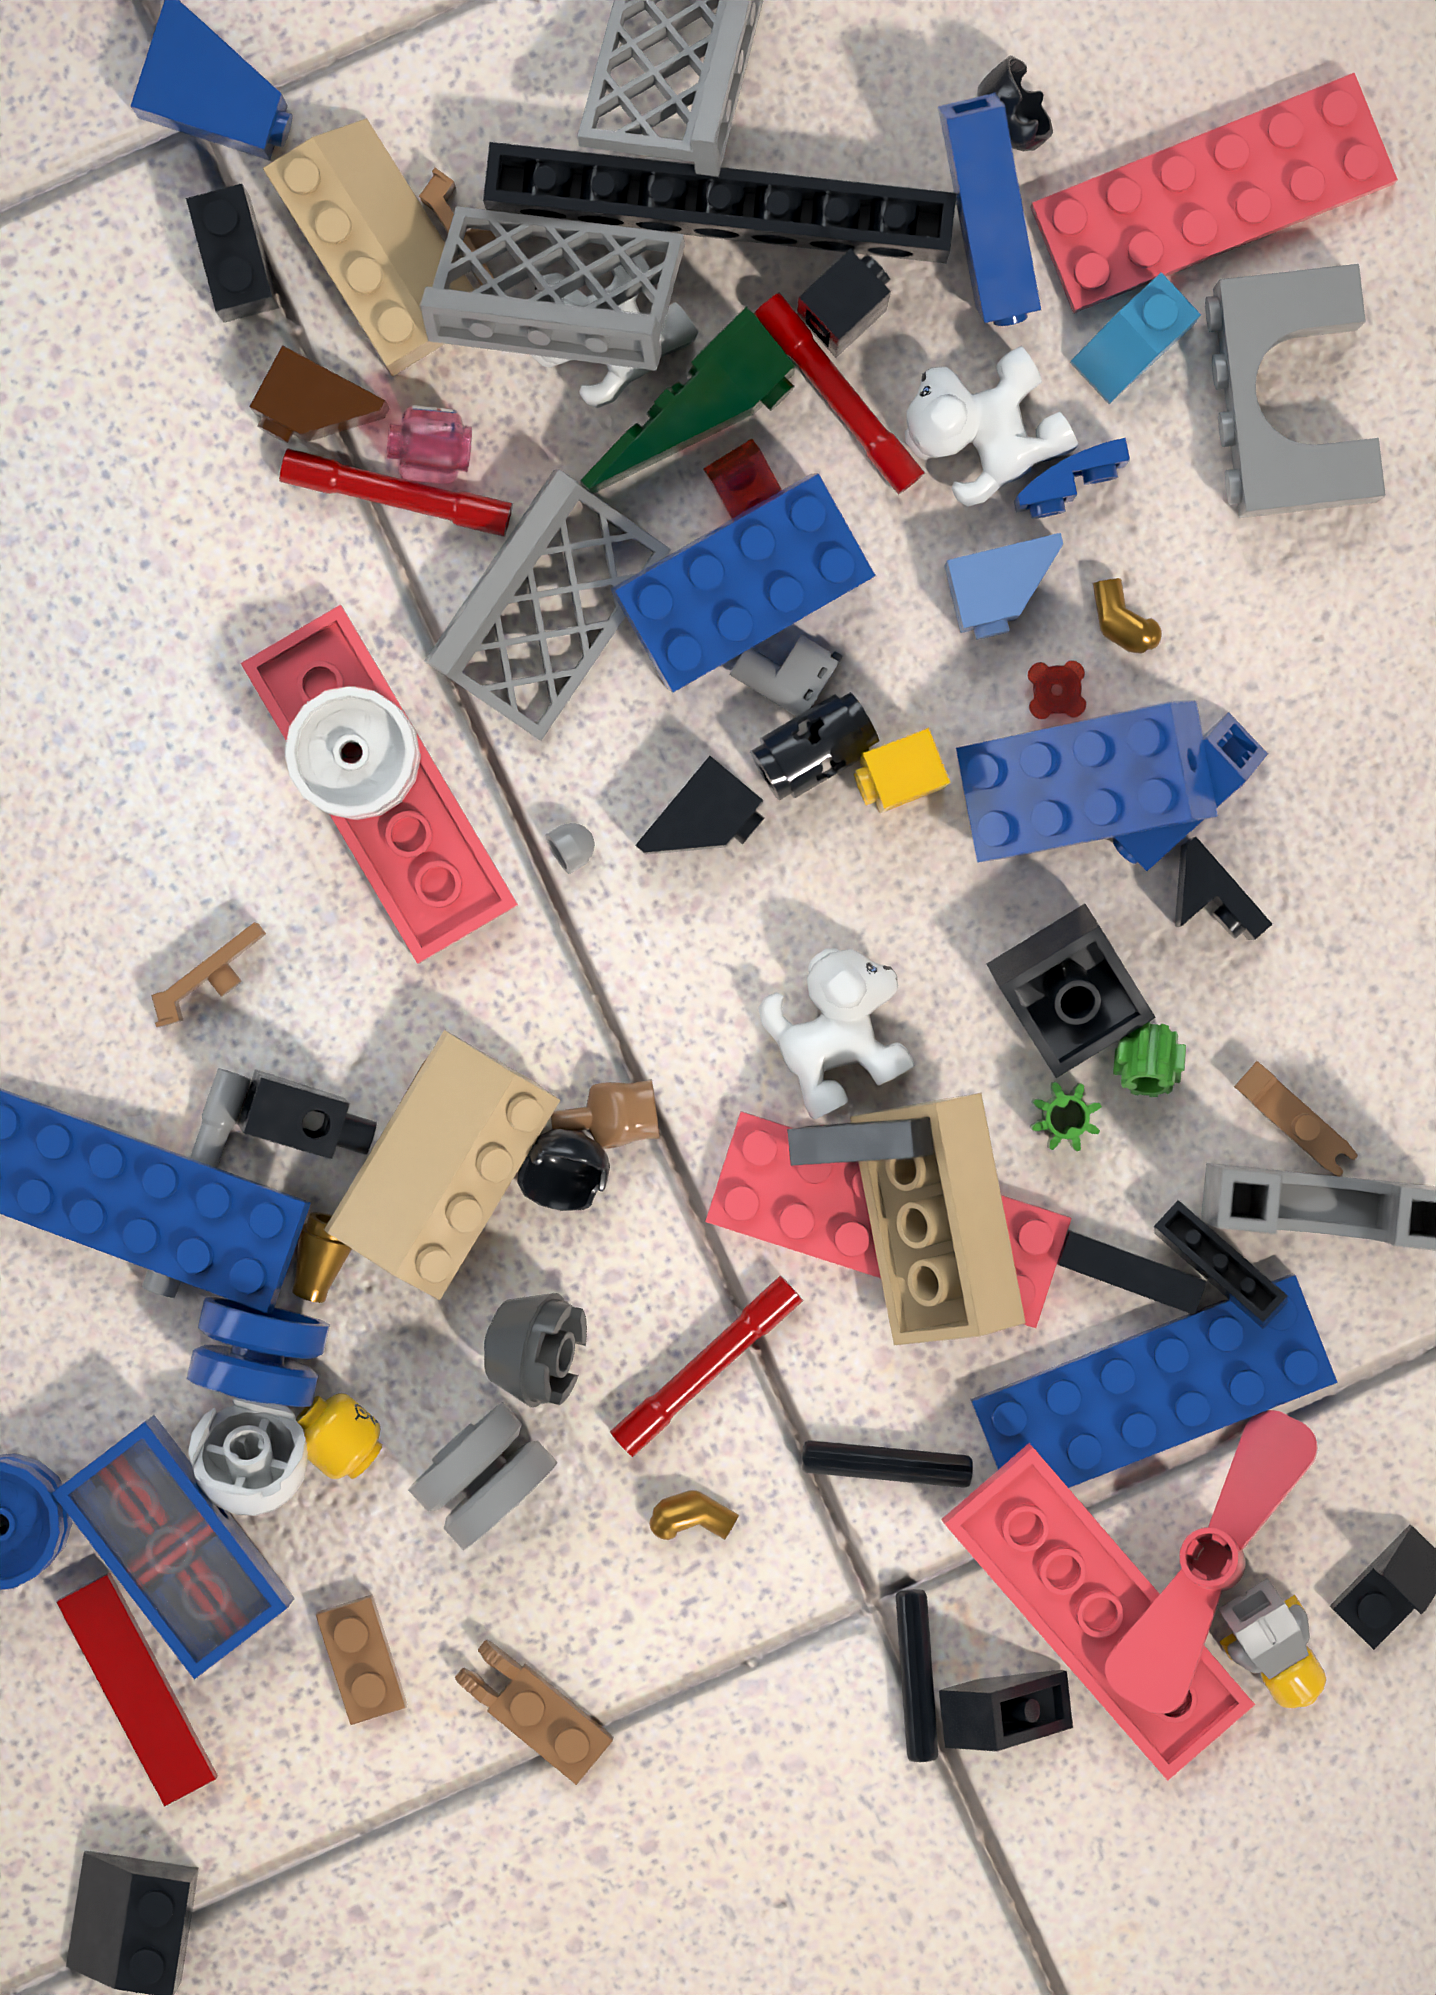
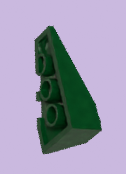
(726, 385)

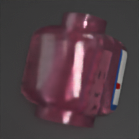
(430, 445)

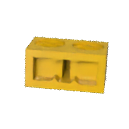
(901, 771)

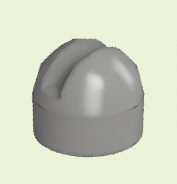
(571, 845)

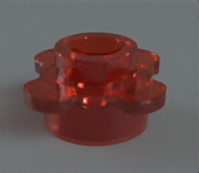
(1068, 677)

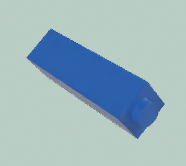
(990, 209)

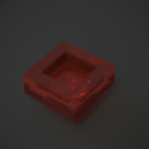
(742, 478)

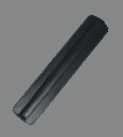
(887, 1464)
(916, 1675)

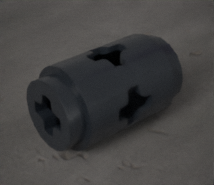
(835, 730)

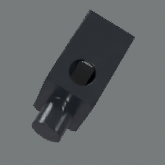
(276, 1114)

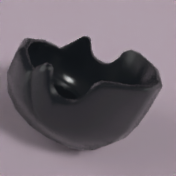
(1026, 117)
(564, 1170)

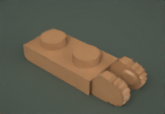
(538, 1714)

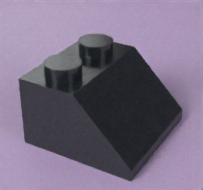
(1070, 990)
(132, 1922)

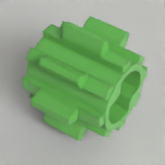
(1150, 1060)
(1069, 1132)

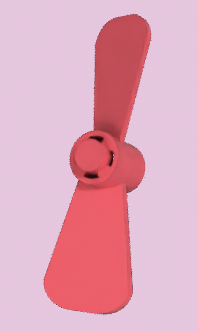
(1163, 1648)

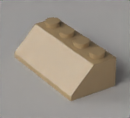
(366, 235)
(442, 1165)
(942, 1229)

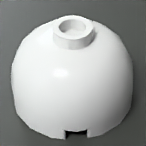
(249, 1456)

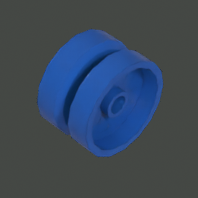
(257, 1362)
(35, 1519)

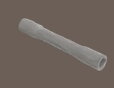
(217, 1121)

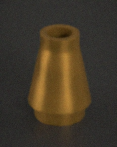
(318, 1259)

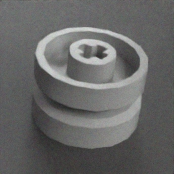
(482, 1475)

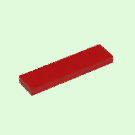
(137, 1689)

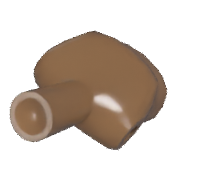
(614, 1114)

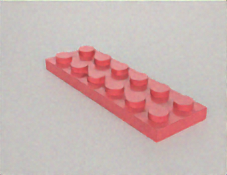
(1214, 193)
(423, 850)
(826, 1212)
(1085, 1600)

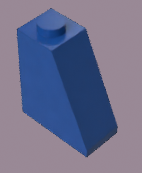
(207, 88)
(1231, 762)

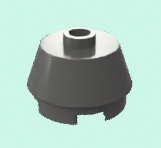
(533, 1348)

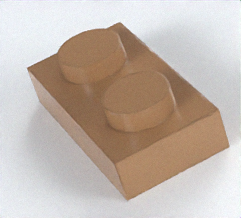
(361, 1659)

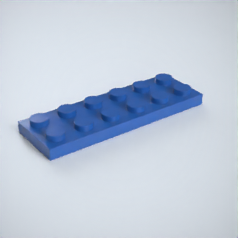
(146, 1203)
(1158, 1388)

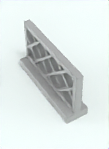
(712, 98)
(544, 322)
(503, 579)

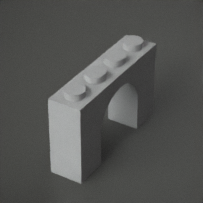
(1269, 469)
(1319, 1204)

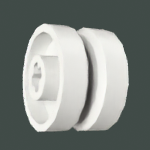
(364, 719)

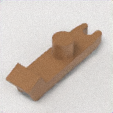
(436, 196)
(214, 969)
(1294, 1118)

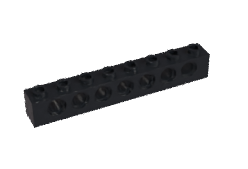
(729, 207)

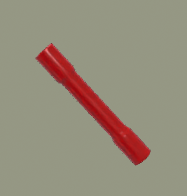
(880, 445)
(333, 477)
(658, 1410)

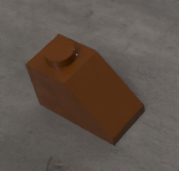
(311, 400)

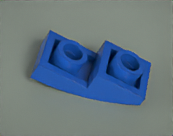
(1056, 485)

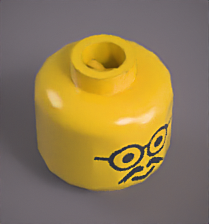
(340, 1436)

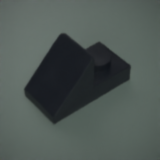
(1205, 880)
(1390, 1588)

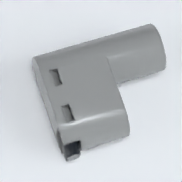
(793, 684)

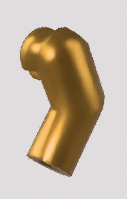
(1121, 624)
(688, 1510)

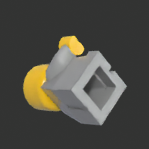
(1272, 1641)

